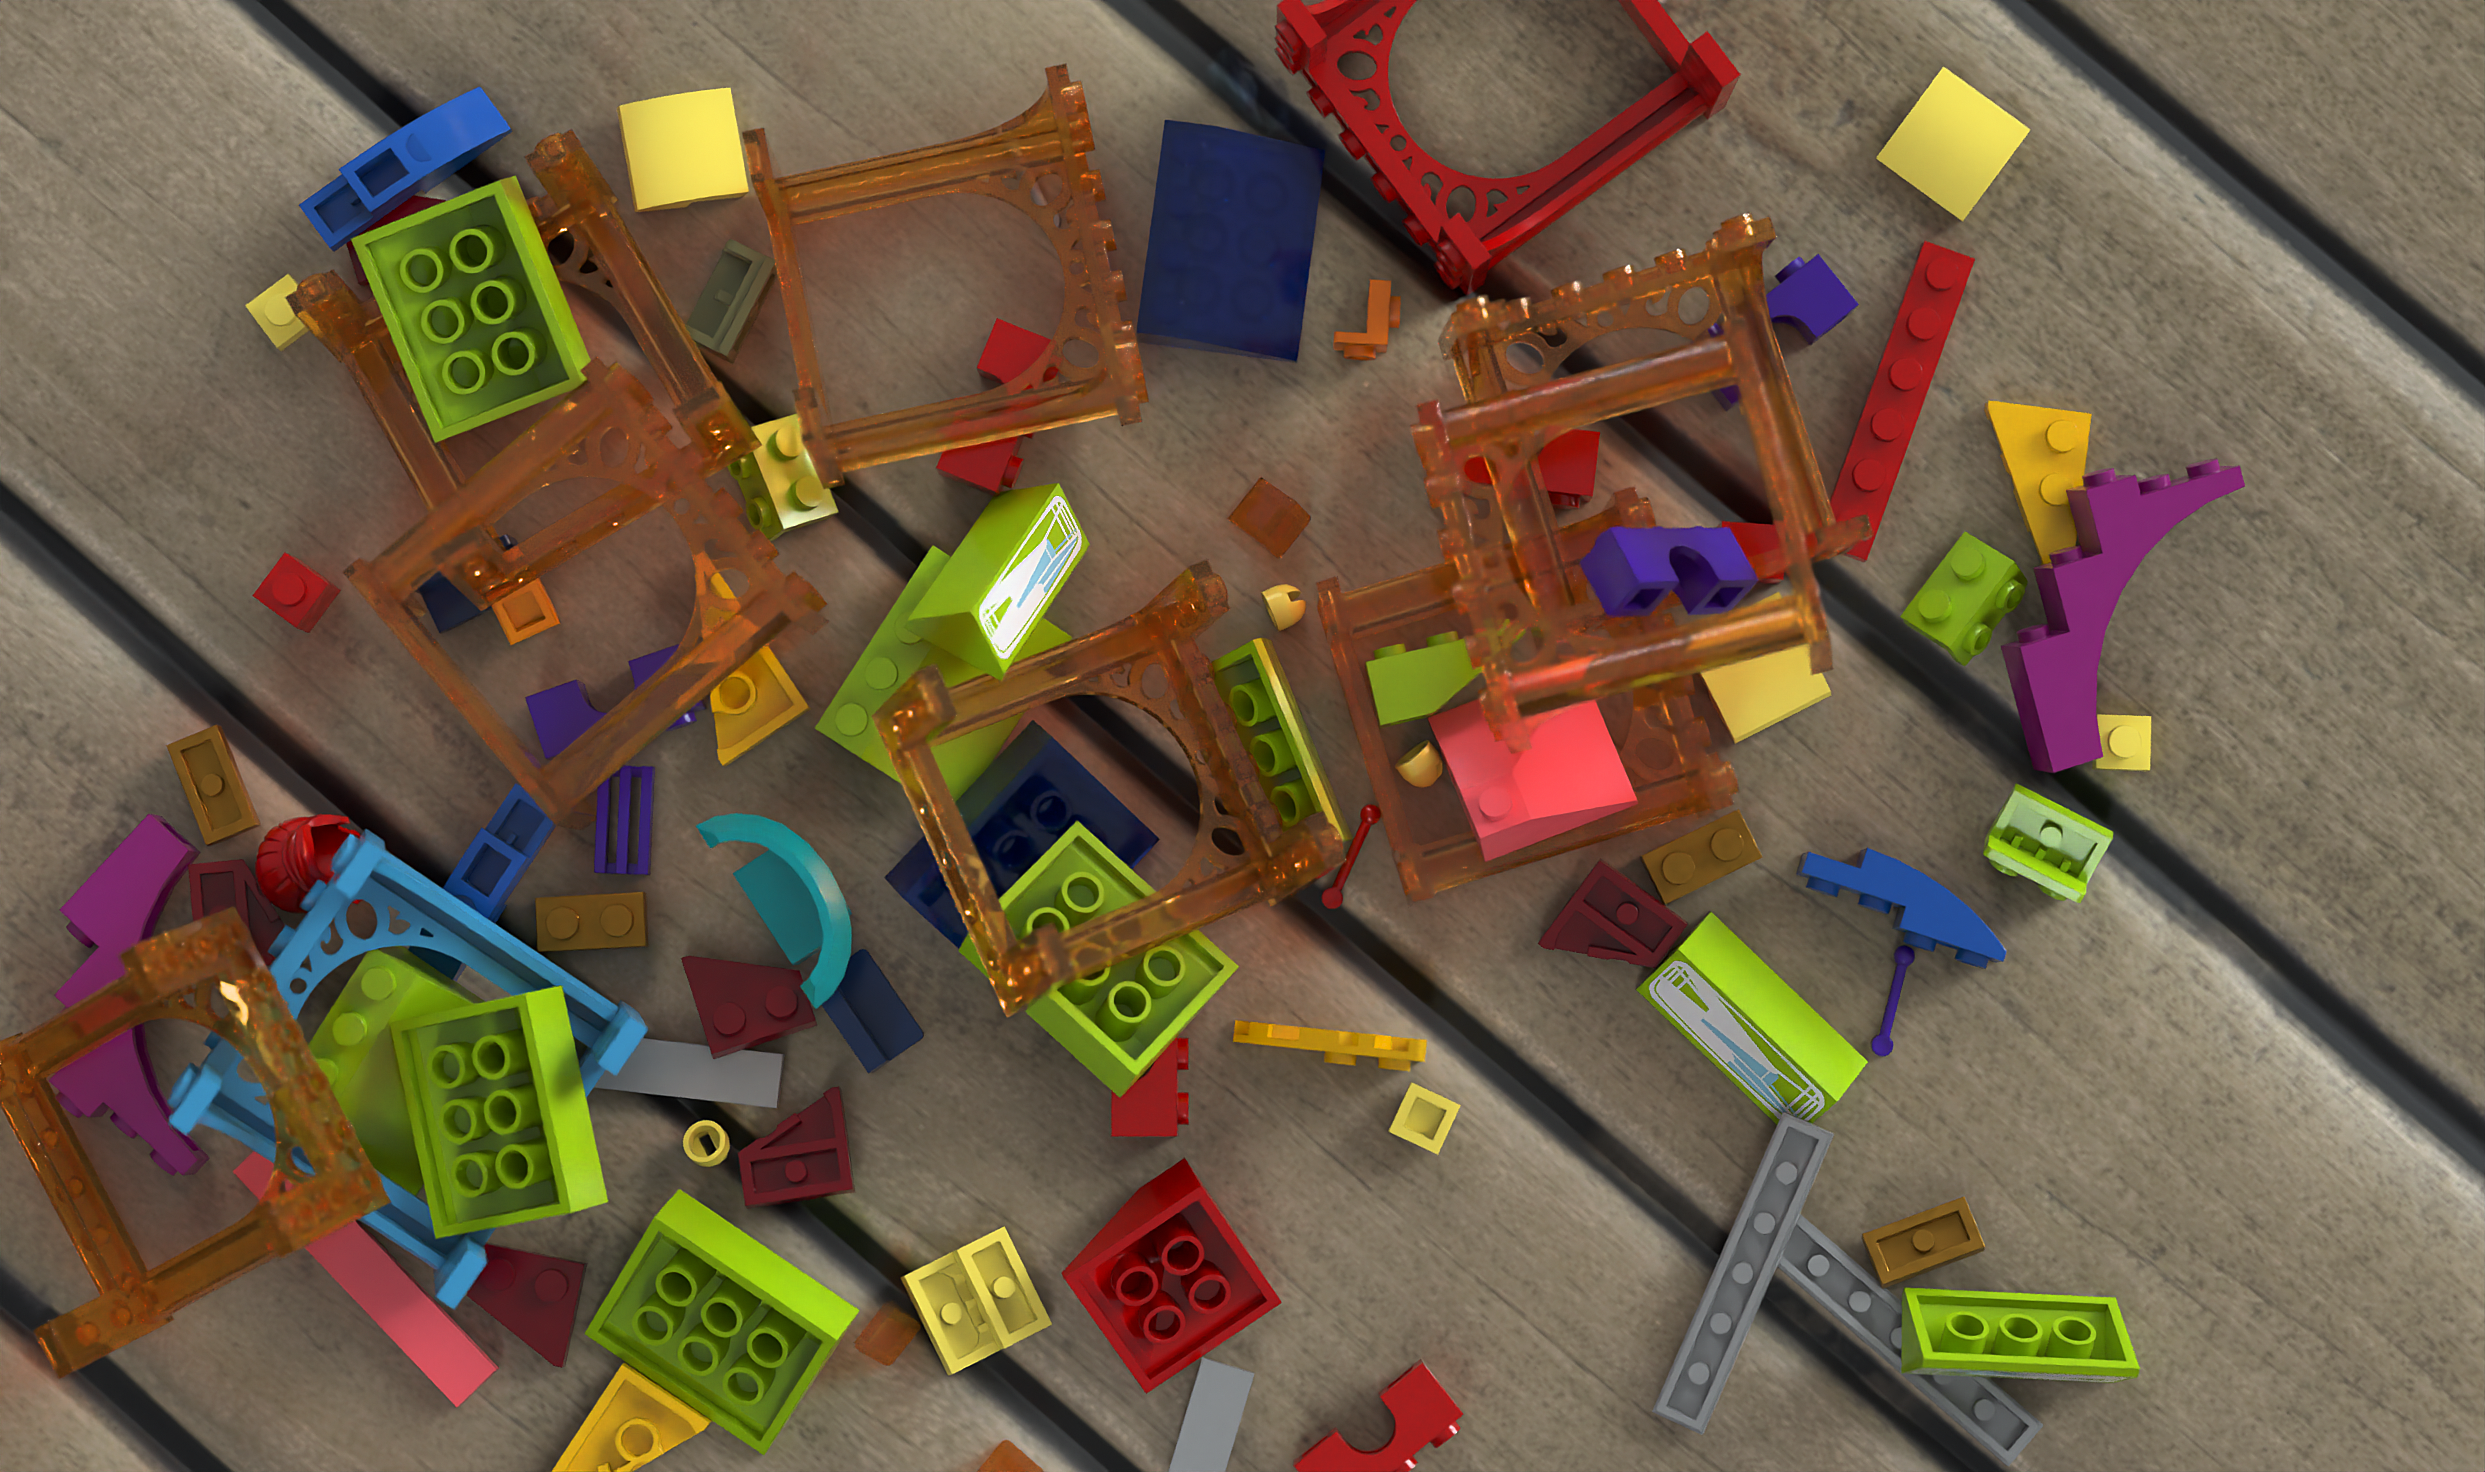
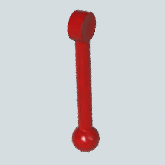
(1332, 896)

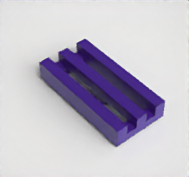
(601, 864)

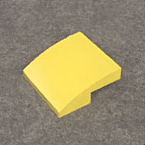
(1953, 143)
(682, 149)
(1763, 689)
(976, 1301)

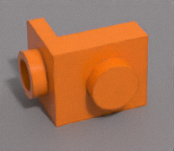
(1382, 314)

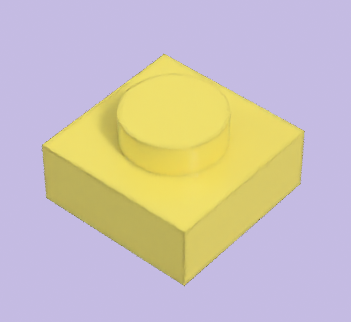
(276, 315)
(2124, 743)
(1424, 1118)

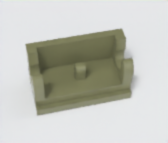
(732, 300)

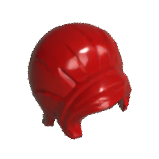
(297, 856)

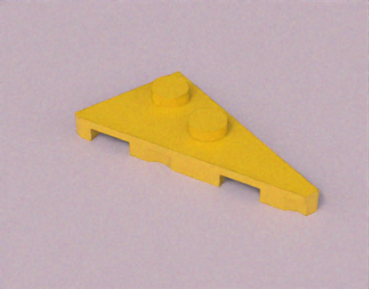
(2044, 457)
(754, 698)
(1339, 1046)
(630, 1426)

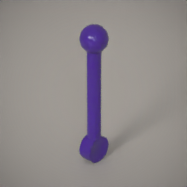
(1882, 1043)

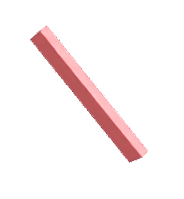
(391, 1299)

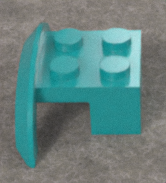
(793, 897)

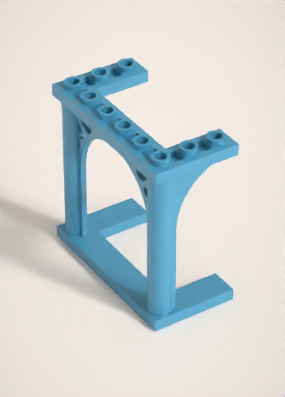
(367, 872)

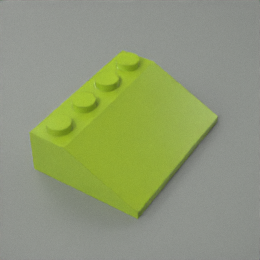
(474, 308)
(891, 660)
(1127, 1011)
(360, 1054)
(499, 1112)
(721, 1321)

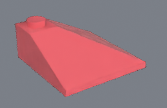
(1534, 793)

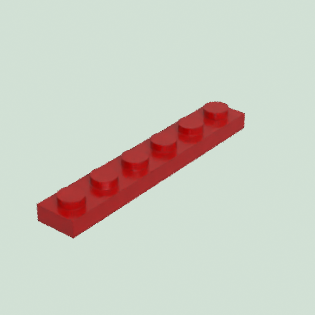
(1899, 388)

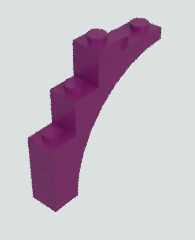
(2058, 662)
(115, 912)

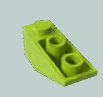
(1420, 681)

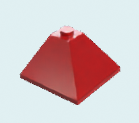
(1169, 1278)

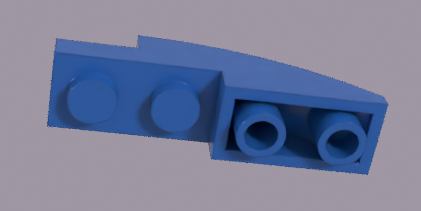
(404, 164)
(493, 866)
(1926, 909)

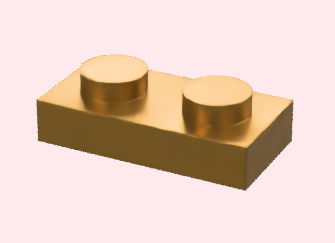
(213, 785)
(1701, 857)
(591, 922)
(1923, 1242)

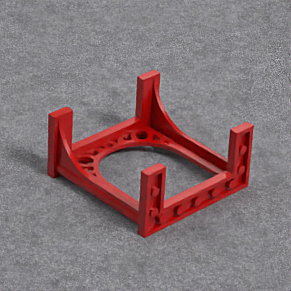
(1320, 34)

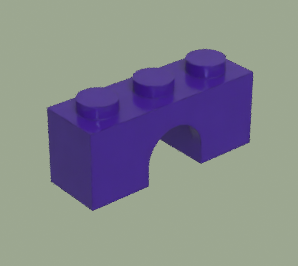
(1806, 299)
(1641, 566)
(567, 712)

